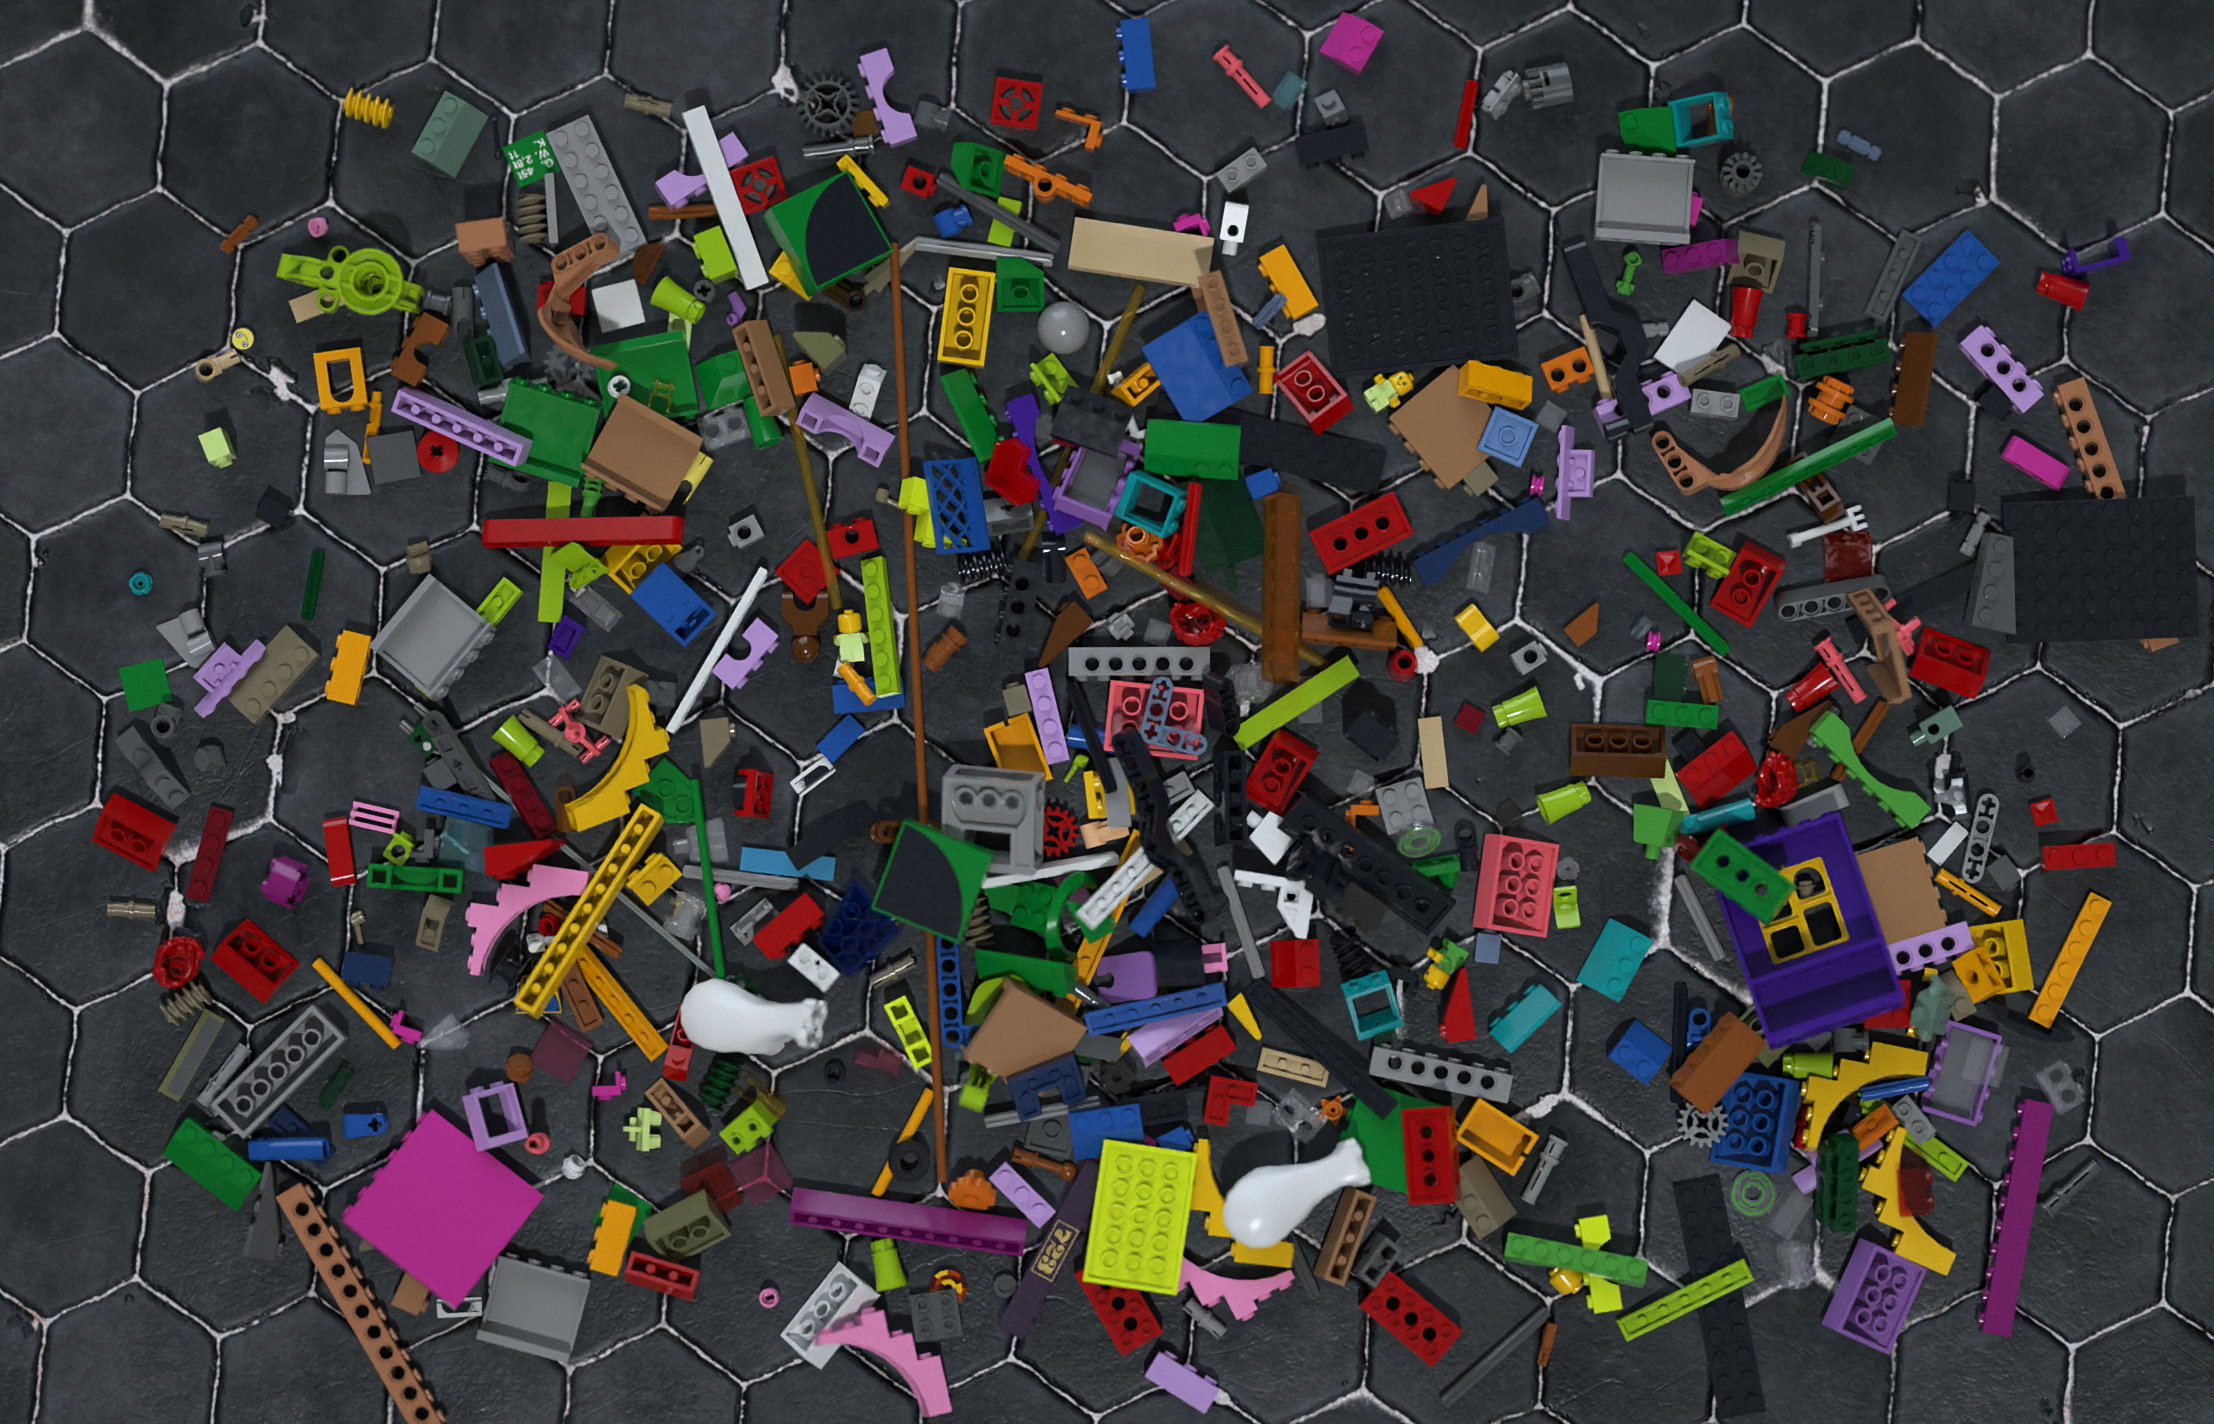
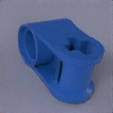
(1696, 1032)
(360, 1124)

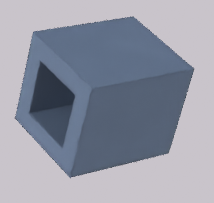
(1487, 947)

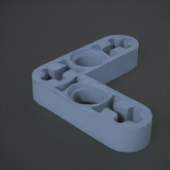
(1162, 730)

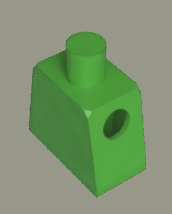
(1656, 827)

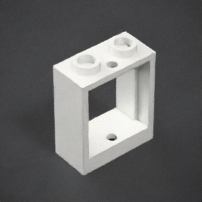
(806, 960)

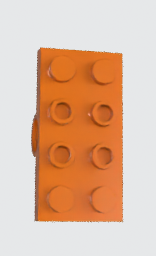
(1038, 176)

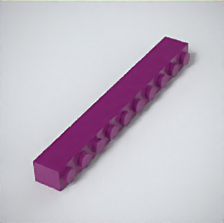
(2015, 1218)
(907, 1221)

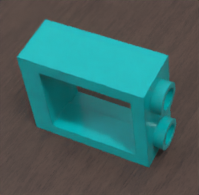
(1683, 124)
(1130, 495)
(1368, 1025)

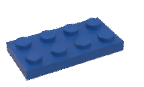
(1950, 278)

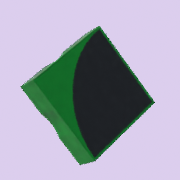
(828, 233)
(933, 880)

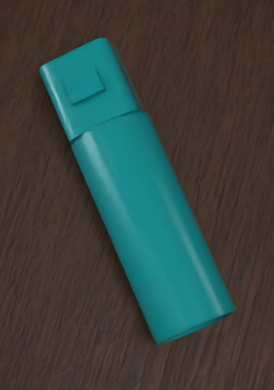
(1712, 819)

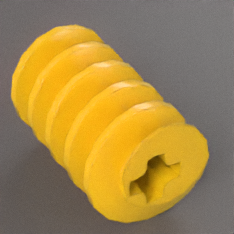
(368, 109)

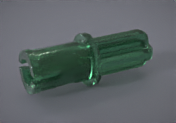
(335, 1088)

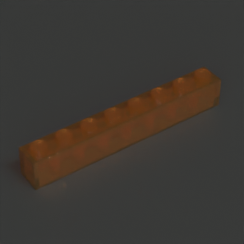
(1281, 588)

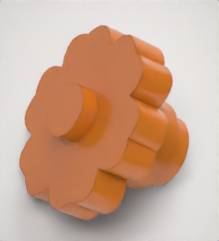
(1139, 542)
(972, 1192)

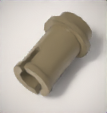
(1806, 890)

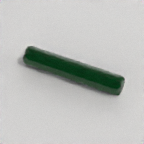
(312, 585)

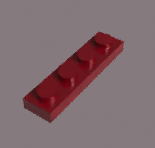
(523, 795)
(209, 854)

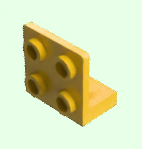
(1096, 797)
(653, 878)

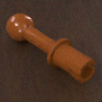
(1067, 1170)

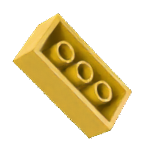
(966, 318)

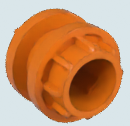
(1830, 400)

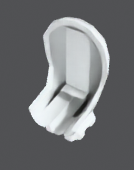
(733, 1020)

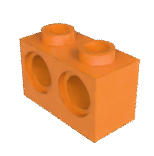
(1564, 364)

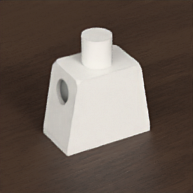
(1235, 215)
(1268, 837)

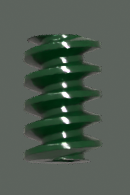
(720, 1084)

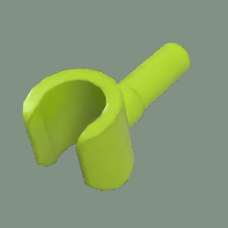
(1079, 761)

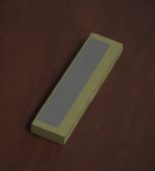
(192, 1055)

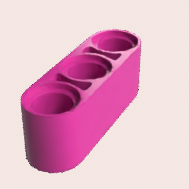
(2035, 463)

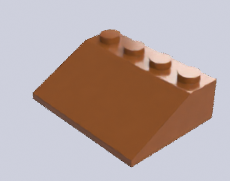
(1316, 631)

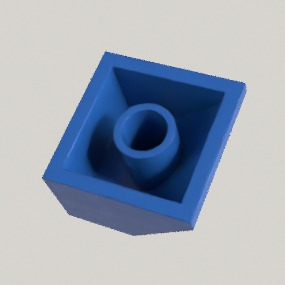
(1639, 1052)

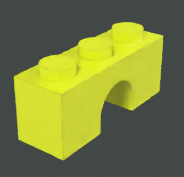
(909, 1031)

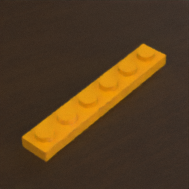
(2069, 960)
(620, 1004)

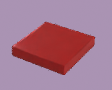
(804, 572)

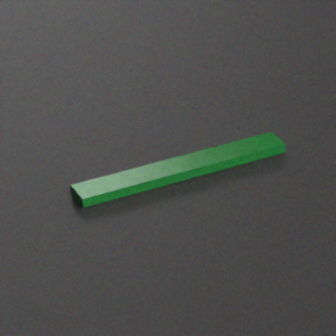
(1808, 466)

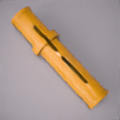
(1944, 877)

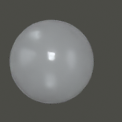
(1063, 327)

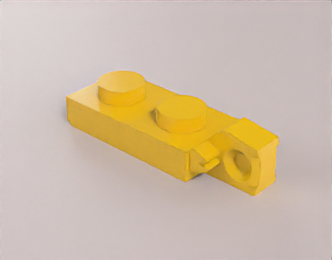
(862, 181)

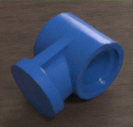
(952, 221)

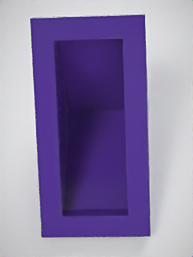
(566, 637)

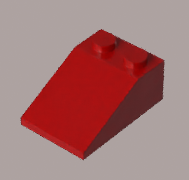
(1313, 392)
(1748, 584)
(1280, 772)
(512, 859)
(1458, 1016)

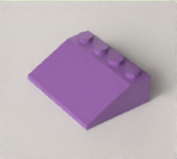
(1874, 1296)

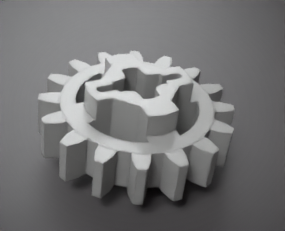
(1713, 1135)

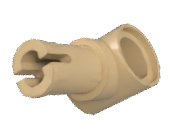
(216, 365)

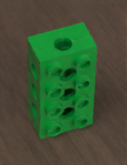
(1743, 893)

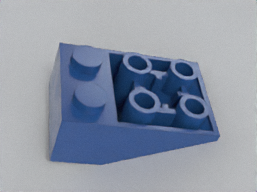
(673, 604)

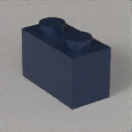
(367, 969)

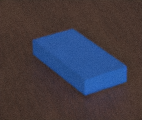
(840, 738)

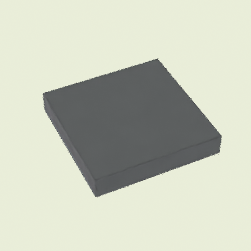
(393, 457)

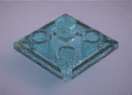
(464, 843)

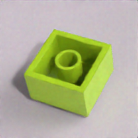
(716, 255)

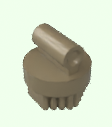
(419, 558)

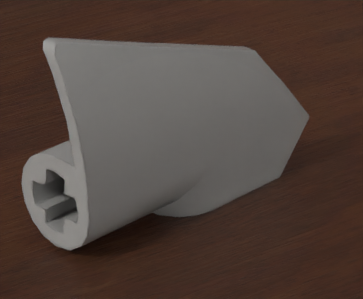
(344, 467)
(190, 638)

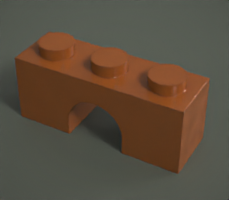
(426, 331)

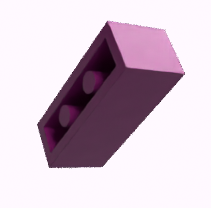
(1700, 256)

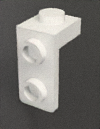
(866, 391)

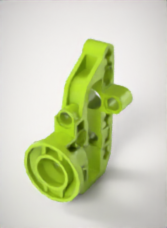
(354, 281)

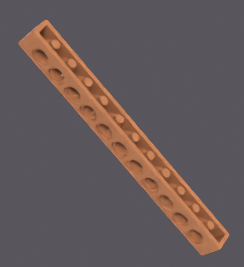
(2087, 413)
(325, 1264)

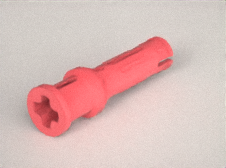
(1231, 70)
(1834, 660)
(543, 1143)

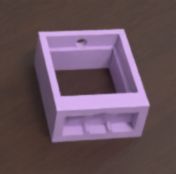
(511, 1111)

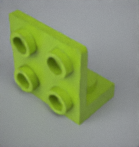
(1052, 378)
(1708, 555)

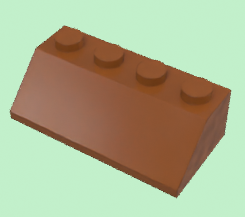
(1717, 1062)

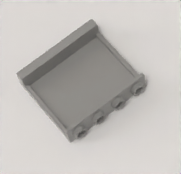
(1644, 198)
(433, 638)
(534, 1308)

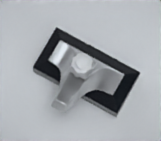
(1956, 796)

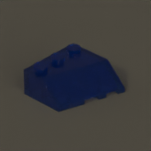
(857, 932)

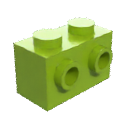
(748, 1126)

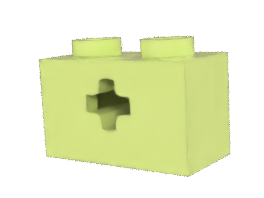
(218, 447)

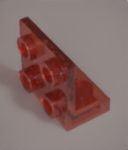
(1847, 556)
(1688, 847)
(718, 1185)
(1914, 1192)

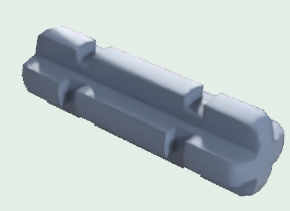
(1859, 145)
(1269, 311)

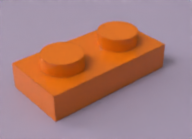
(1086, 573)
(1874, 1126)

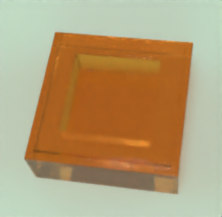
(864, 124)

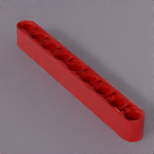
(583, 531)

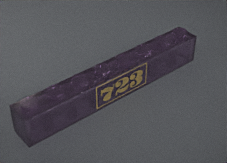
(1052, 1254)

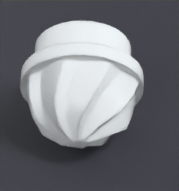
(573, 1167)

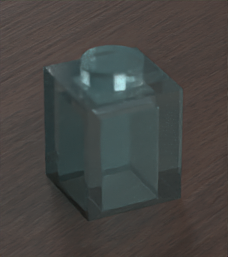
(1289, 91)

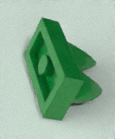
(1444, 866)

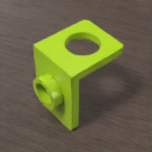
(400, 839)
(1566, 907)

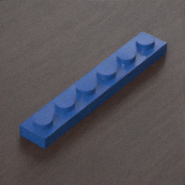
(1155, 1009)

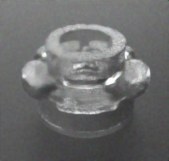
(1561, 868)

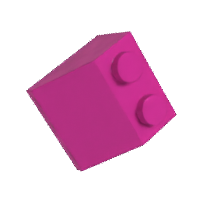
(1351, 42)

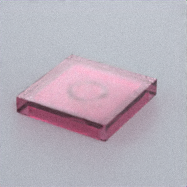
(560, 1052)
(761, 1174)

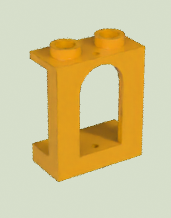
(359, 398)

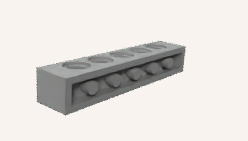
(1079, 655)
(1498, 1092)

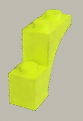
(915, 499)

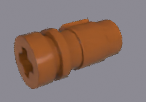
(941, 652)

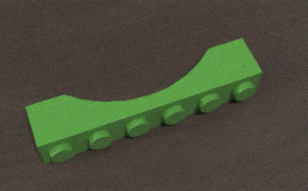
(1835, 737)
(1588, 1261)

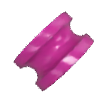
(1536, 485)
(1653, 641)

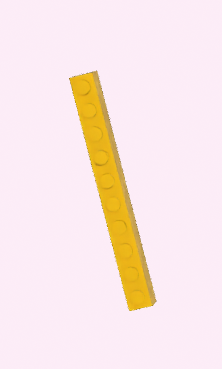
(589, 911)

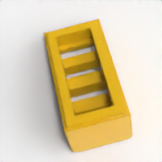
(1241, 1010)

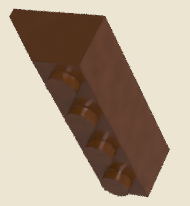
(1913, 380)
(1617, 750)

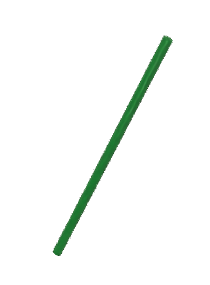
(707, 879)

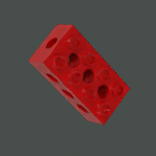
(1364, 518)
(1420, 1166)
(1113, 1319)
(1411, 1335)

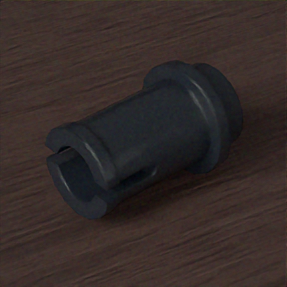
(2022, 778)

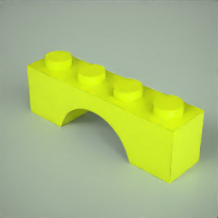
(1602, 1295)

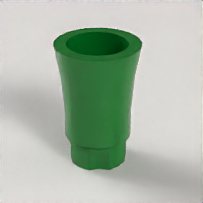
(763, 429)

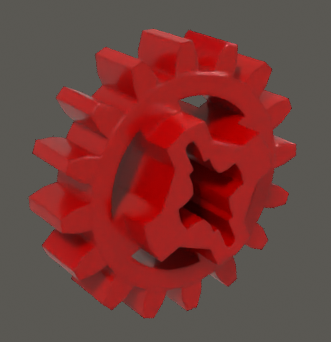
(1062, 845)

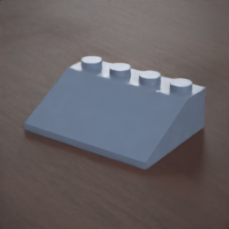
(502, 316)

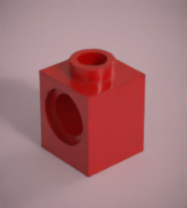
(913, 174)

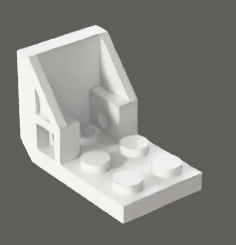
(1295, 912)

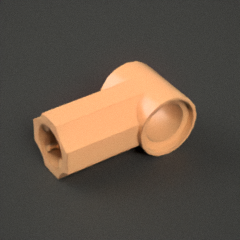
(1097, 833)

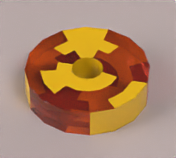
(949, 1277)

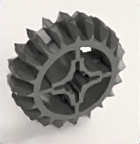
(836, 96)

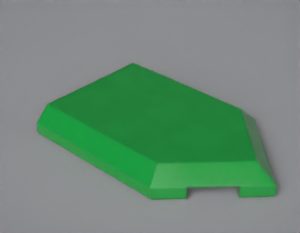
(668, 793)

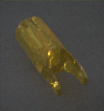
(771, 1102)

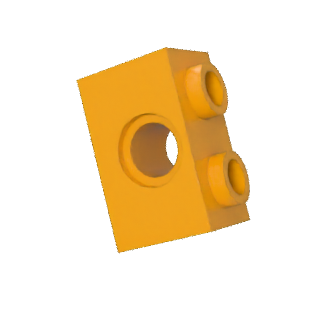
(1136, 386)
(1974, 964)

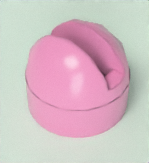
(313, 226)
(722, 891)
(769, 1291)

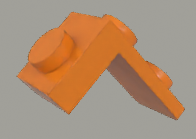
(1094, 137)
(1365, 808)

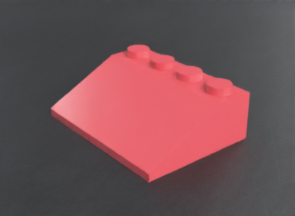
(1127, 709)
(1515, 885)

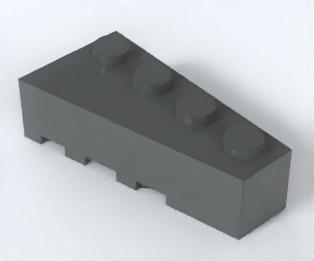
(1993, 586)

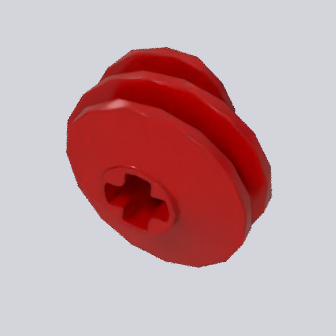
(437, 464)

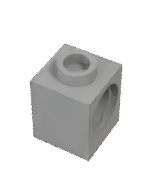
(756, 532)
(1518, 657)

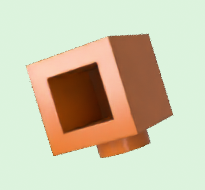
(804, 378)

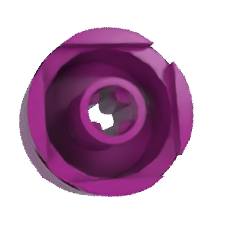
(286, 882)

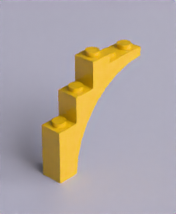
(630, 769)
(1882, 1063)
(1883, 1180)
(1208, 1197)

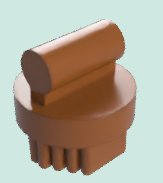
(519, 1068)

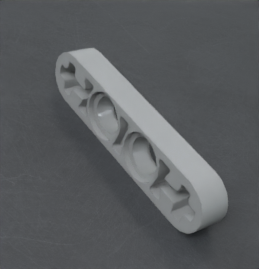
(1976, 837)

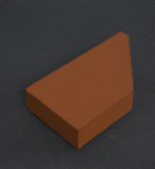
(1584, 626)
(1547, 1343)

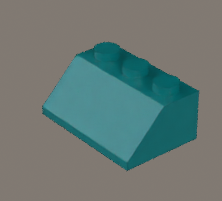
(1614, 960)
(1523, 1017)

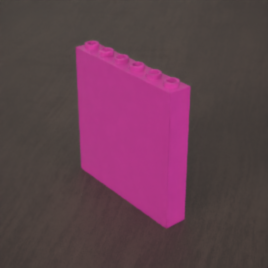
(442, 1209)

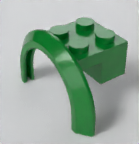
(1041, 908)

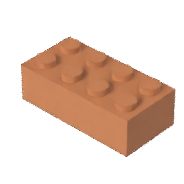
(485, 241)

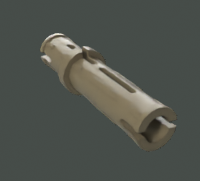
(1716, 361)
(550, 733)

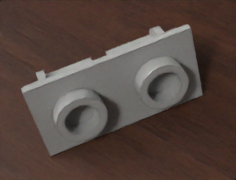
(1497, 103)
(754, 921)
(1913, 1120)

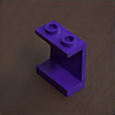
(2118, 253)

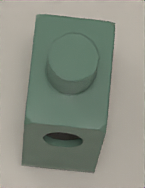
(1946, 720)

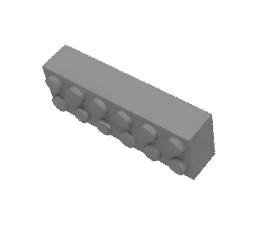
(596, 185)
(279, 1071)

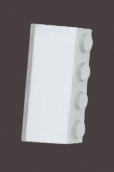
(831, 1305)

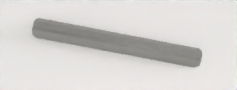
(743, 878)
(1241, 922)
(1048, 1110)

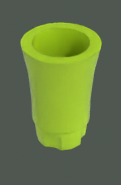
(677, 301)
(1520, 709)
(518, 741)
(1562, 801)
(1808, 1064)
(887, 1266)

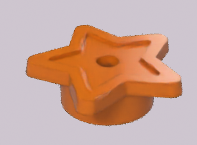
(1339, 1110)

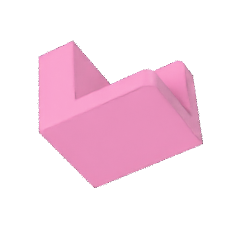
(1214, 958)

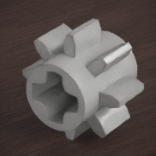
(1120, 626)

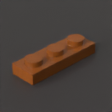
(580, 1000)

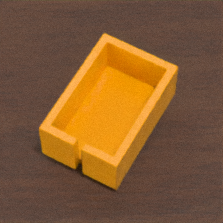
(1017, 746)
(1495, 1136)

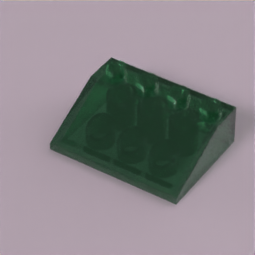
(1226, 524)

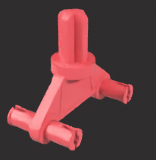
(1904, 632)
(576, 731)

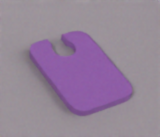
(1133, 977)

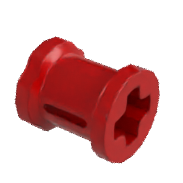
(1796, 325)

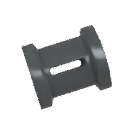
(710, 295)
(438, 302)
(1508, 741)

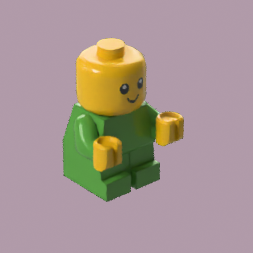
(1445, 963)

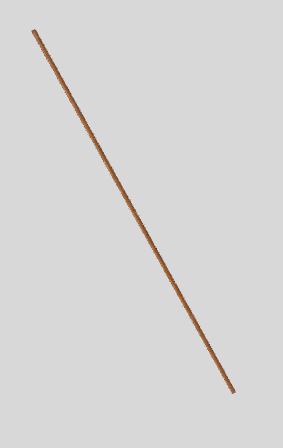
(917, 701)

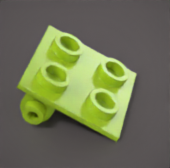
(580, 563)

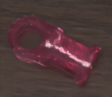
(884, 1061)

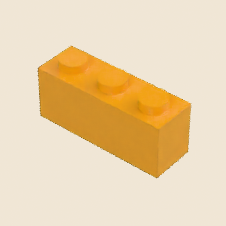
(1287, 280)
(1495, 385)
(348, 667)
(612, 1237)

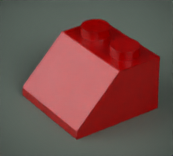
(1295, 963)

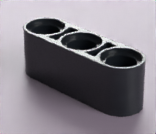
(1221, 704)

